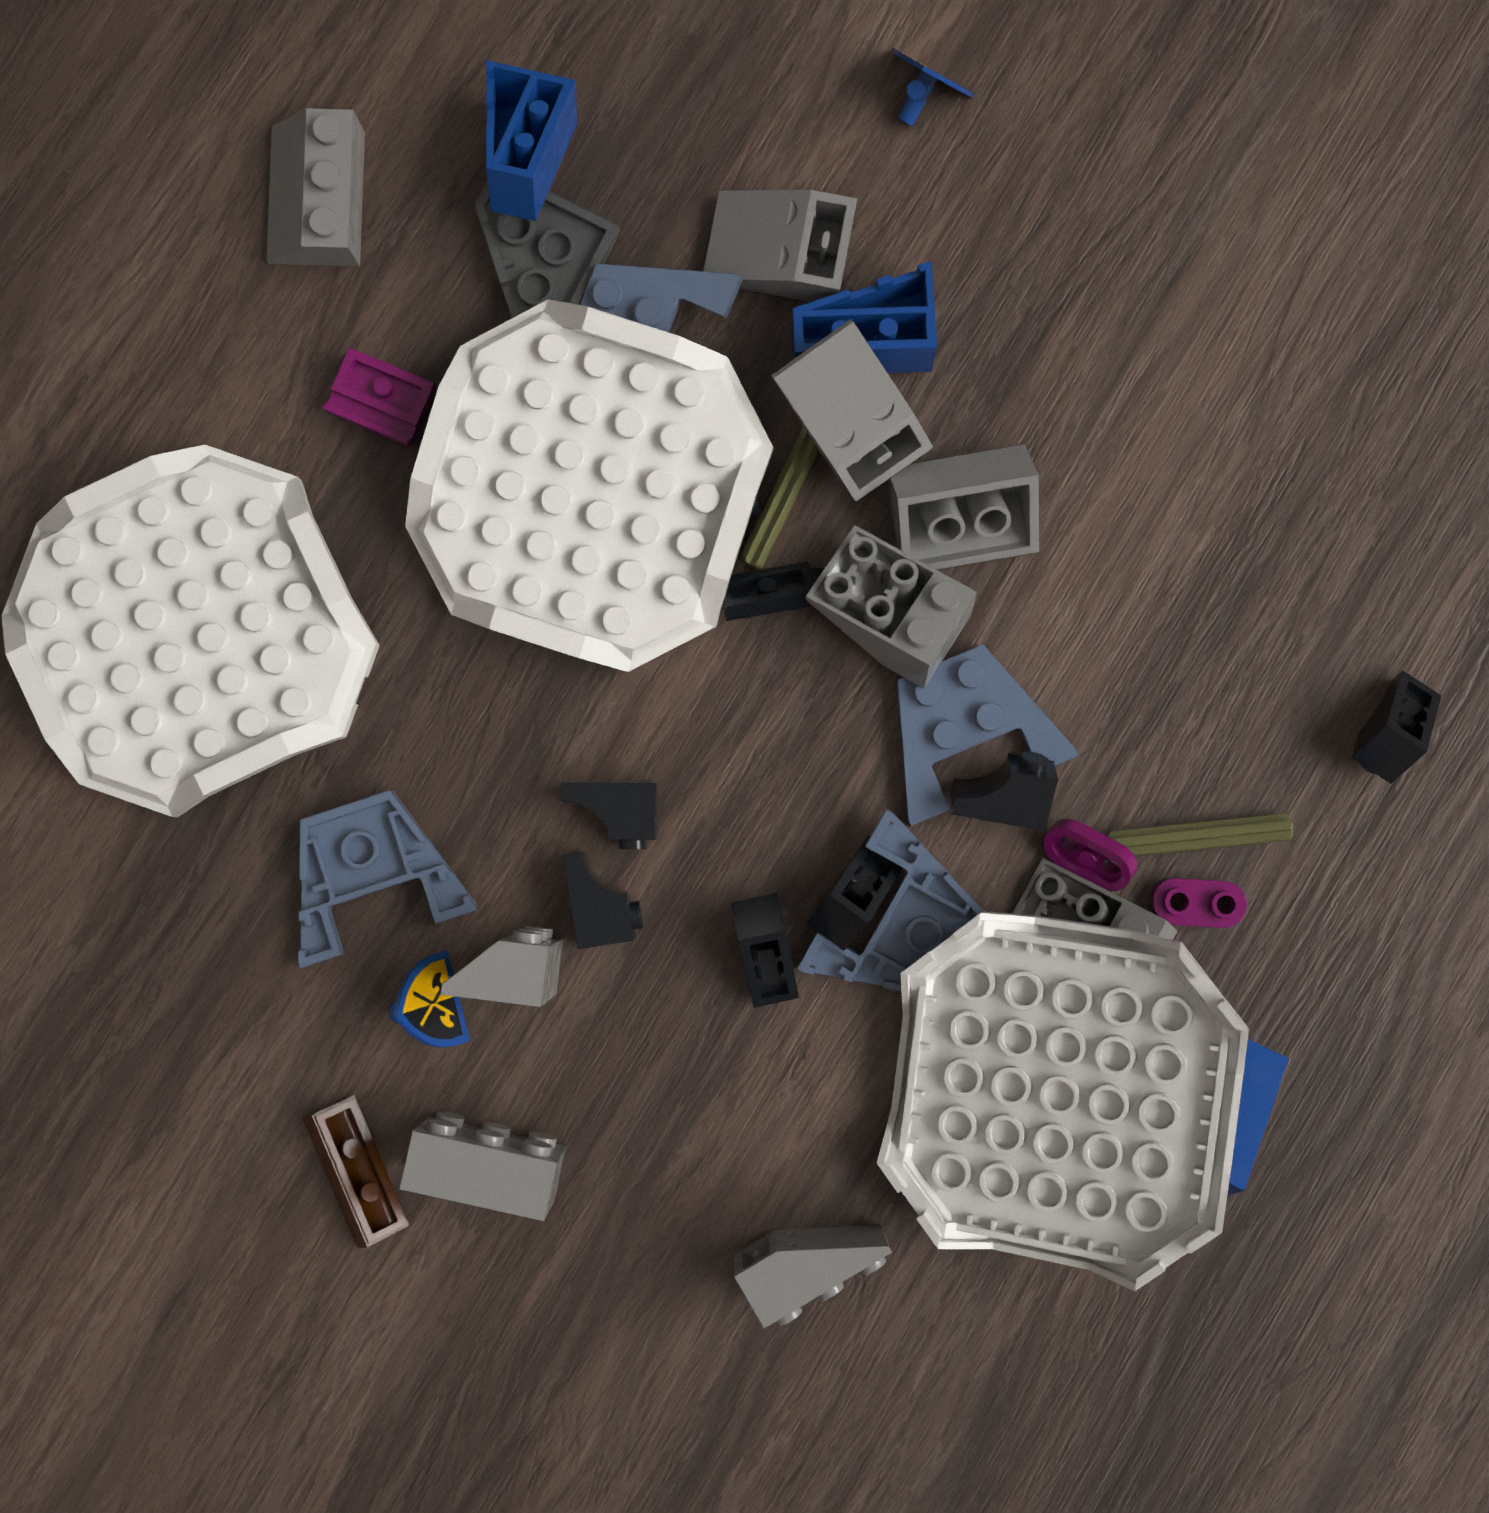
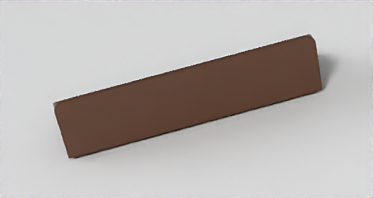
(356, 1172)

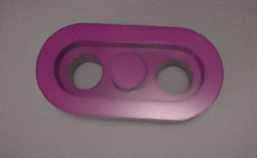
(1090, 855)
(1199, 902)

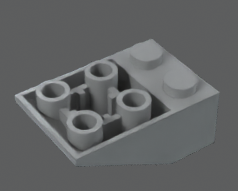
(782, 241)
(852, 410)
(892, 605)
(1067, 896)
(805, 1263)

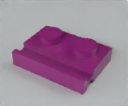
(380, 397)

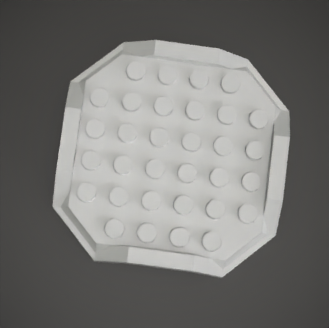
(586, 484)
(184, 629)
(1065, 1095)

